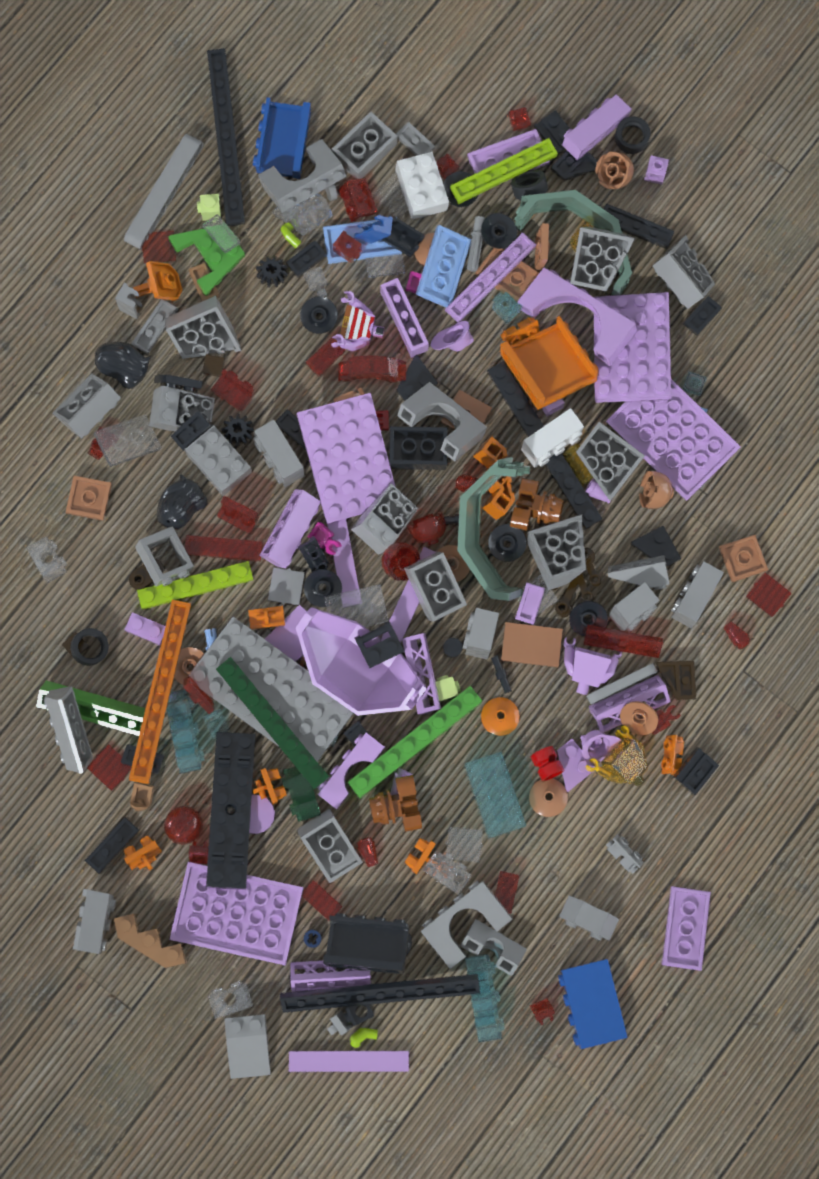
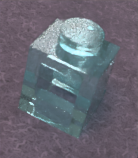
(506, 313)

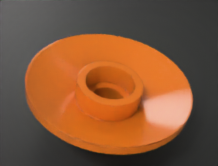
(500, 726)

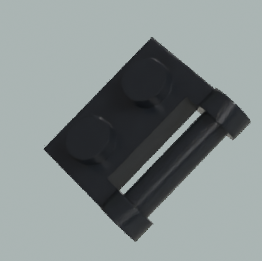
(383, 650)

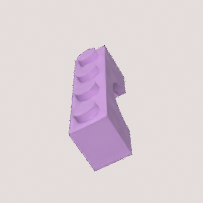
(335, 789)

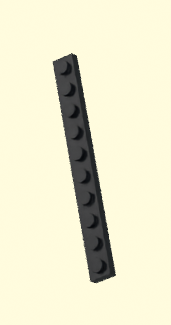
(225, 137)
(557, 465)
(380, 993)

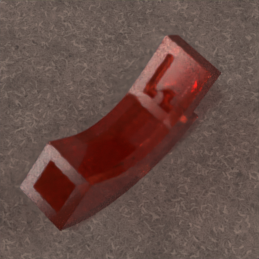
(374, 367)

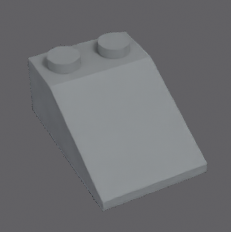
(651, 571)
(329, 846)
(247, 1046)

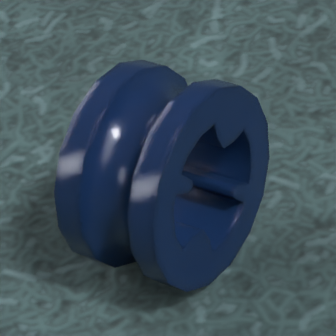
(318, 940)

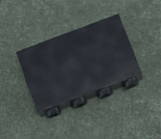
(367, 944)

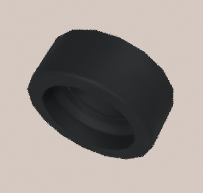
(636, 122)
(529, 183)
(89, 632)

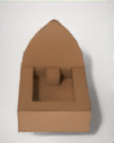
(141, 796)

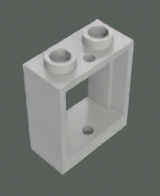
(143, 549)

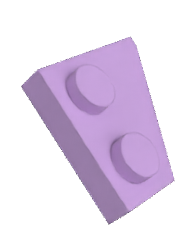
(573, 763)

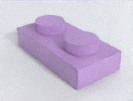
(145, 628)

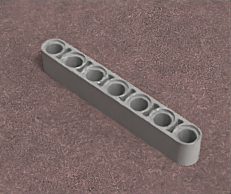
(163, 191)

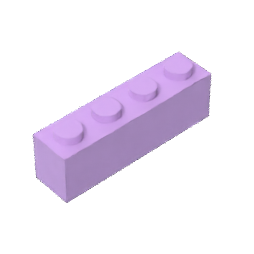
(595, 127)
(404, 317)
(290, 528)

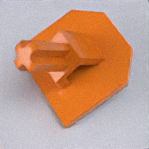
(162, 282)

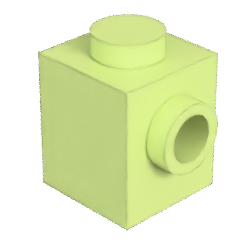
(209, 206)
(447, 688)

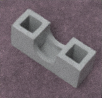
(483, 937)

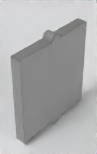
(286, 586)

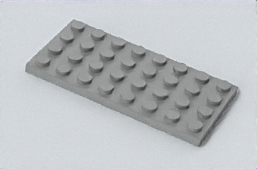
(282, 682)

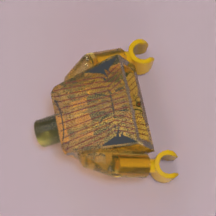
(624, 762)

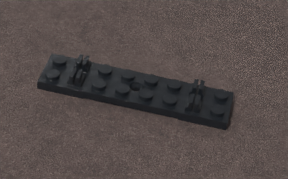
(228, 831)

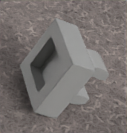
(339, 1024)

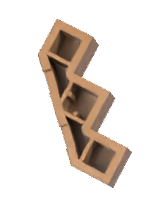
(149, 942)

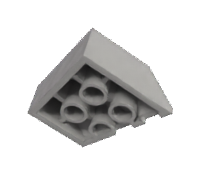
(599, 257)
(683, 273)
(202, 330)
(609, 459)
(559, 551)
(95, 922)

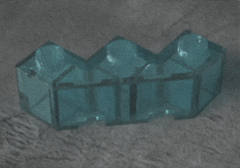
(184, 732)
(484, 1005)

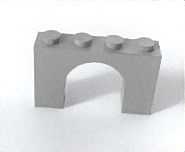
(290, 193)
(432, 401)
(439, 931)

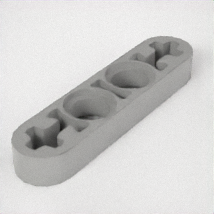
(622, 684)

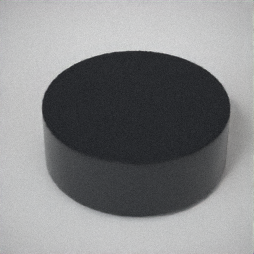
(452, 647)

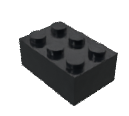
(417, 448)

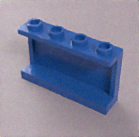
(282, 138)
(592, 1004)

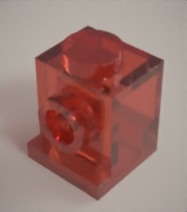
(347, 253)

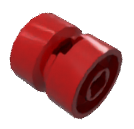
(546, 762)

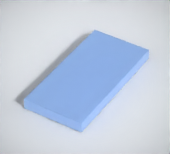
(375, 249)
(443, 266)

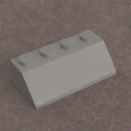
(69, 729)

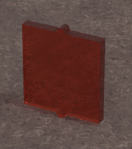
(158, 248)
(768, 595)
(108, 767)

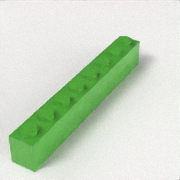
(415, 742)

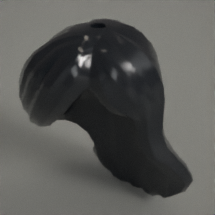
(121, 362)
(180, 503)

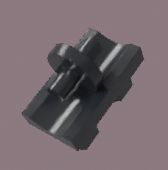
(313, 555)

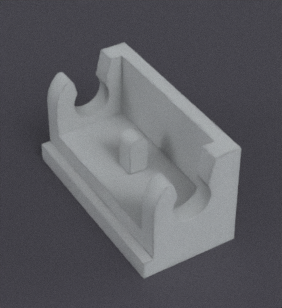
(126, 302)

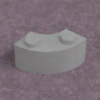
(589, 918)

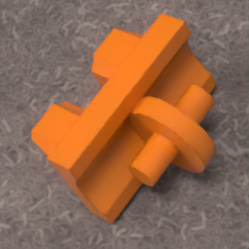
(266, 617)
(268, 777)
(143, 856)
(415, 863)

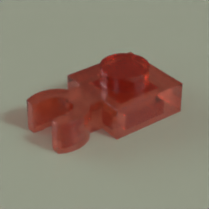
(663, 719)

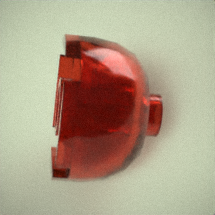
(428, 528)
(398, 557)
(183, 825)

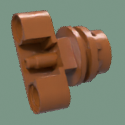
(530, 505)
(402, 804)

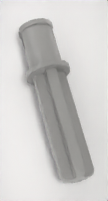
(476, 243)

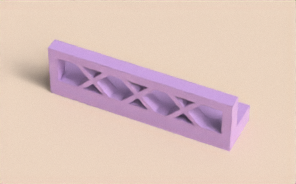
(413, 657)
(640, 692)
(328, 979)

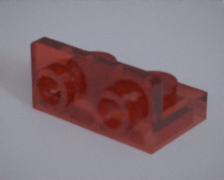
(357, 199)
(233, 390)
(237, 515)

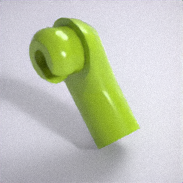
(289, 236)
(361, 1034)

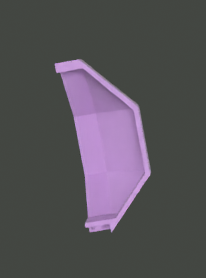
(343, 673)

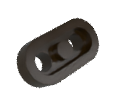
(143, 573)

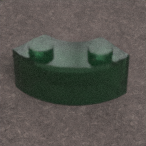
(302, 794)

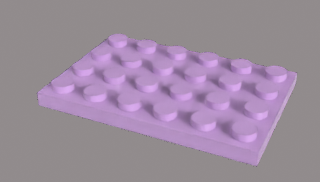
(645, 363)
(675, 439)
(346, 455)
(237, 921)

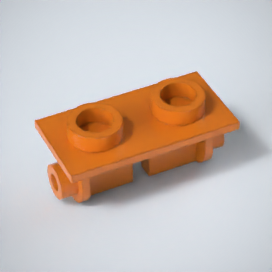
(527, 328)
(672, 745)

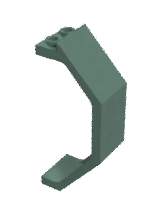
(585, 209)
(470, 525)

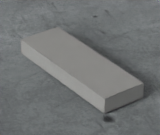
(153, 327)

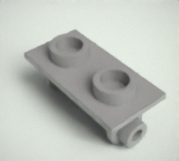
(631, 858)

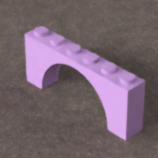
(551, 289)

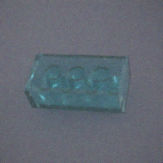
(494, 795)

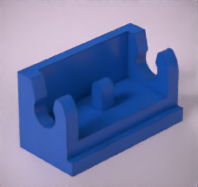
(376, 230)

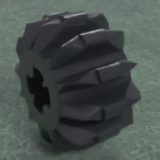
(276, 266)
(235, 423)

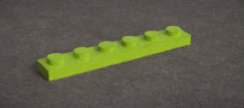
(503, 171)
(195, 585)

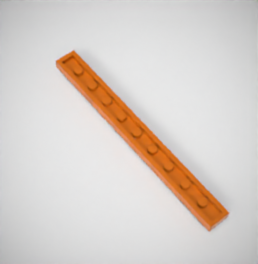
(160, 692)

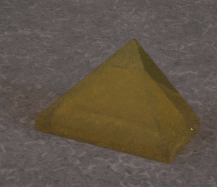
(577, 465)

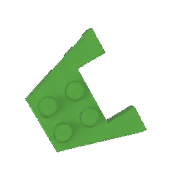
(213, 255)

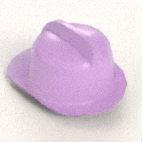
(454, 337)
(597, 745)

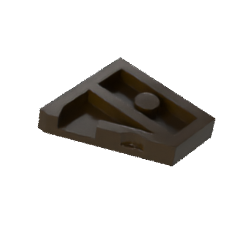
(679, 678)

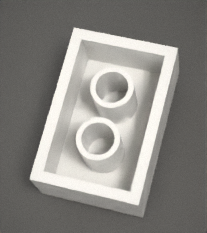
(422, 185)
(552, 438)

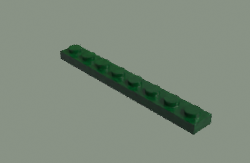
(272, 723)

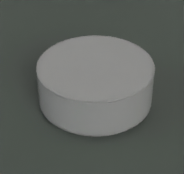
(331, 192)

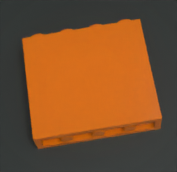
(550, 364)

